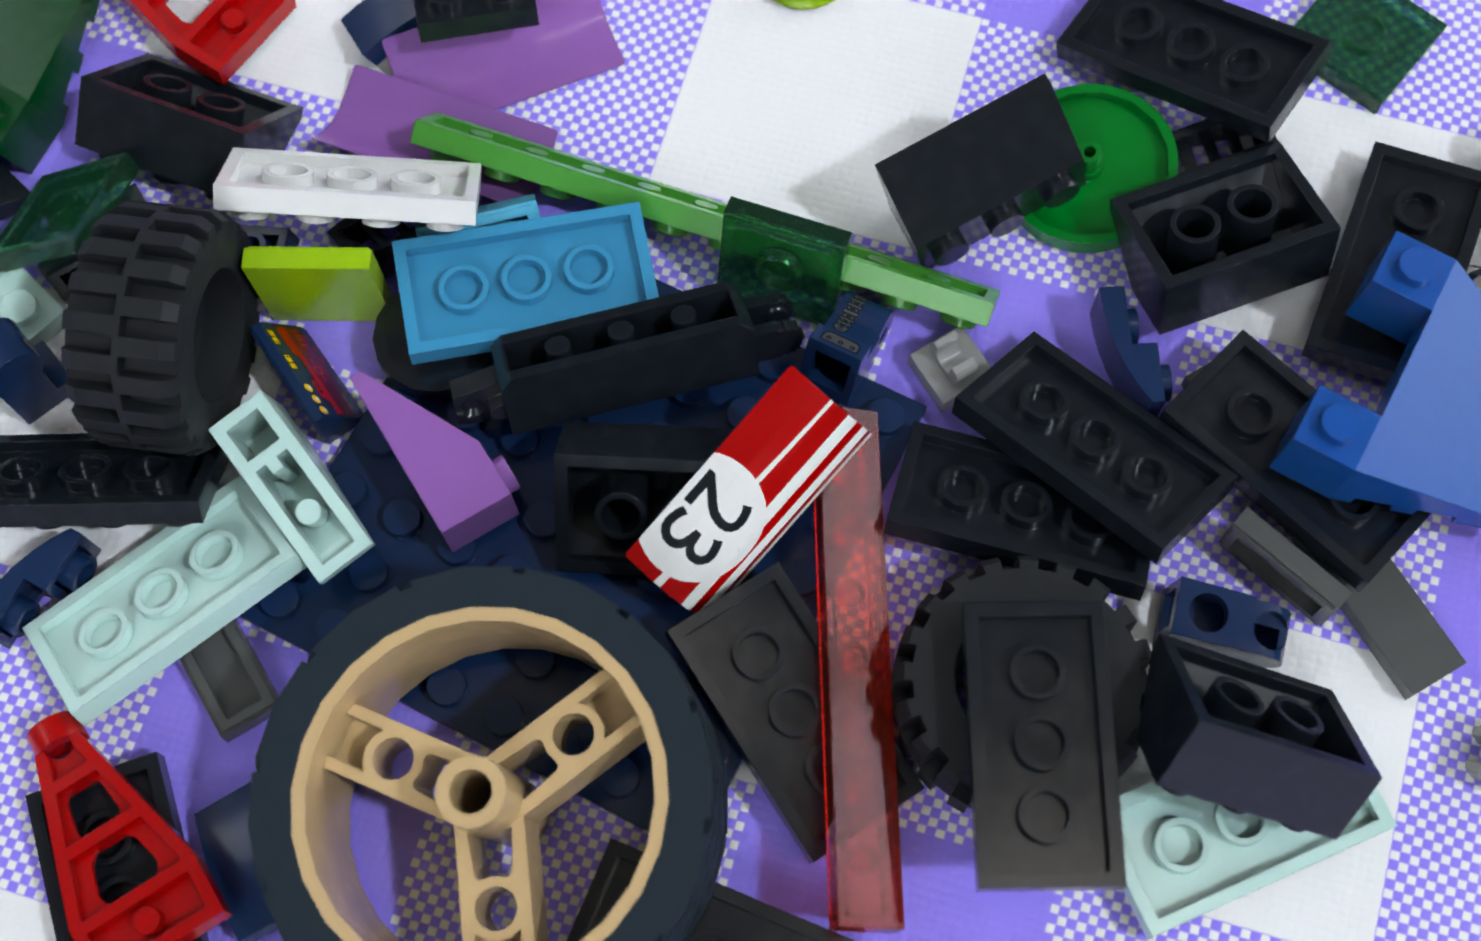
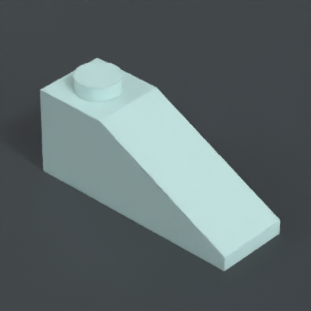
(292, 485)

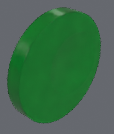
(1122, 149)

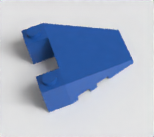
(1426, 431)

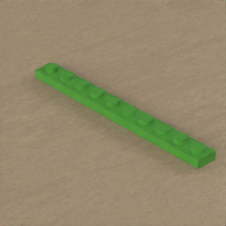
(679, 211)

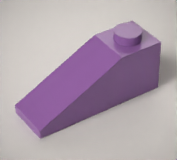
(445, 465)

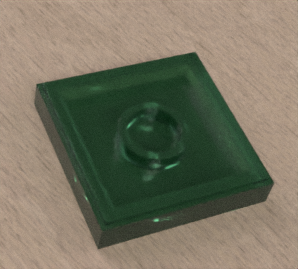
(1371, 44)
(63, 210)
(784, 253)

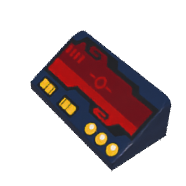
(309, 378)

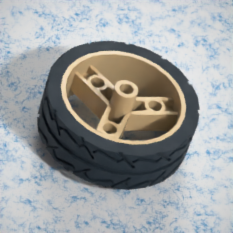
(335, 732)

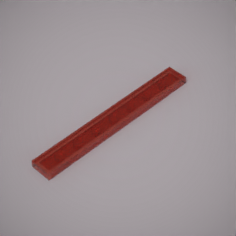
(857, 697)

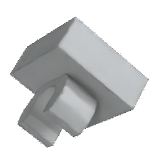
(948, 366)

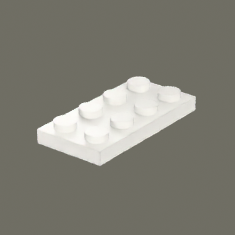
(348, 186)

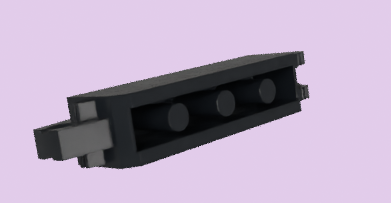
(626, 357)

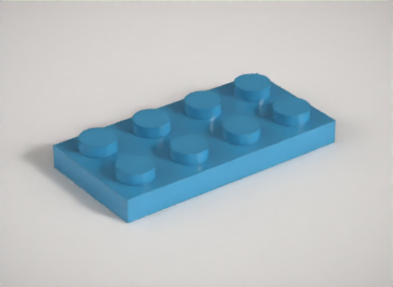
(518, 275)

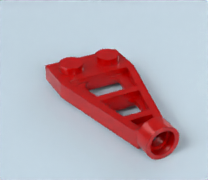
(220, 36)
(171, 905)

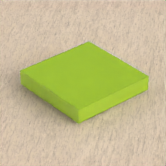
(317, 282)

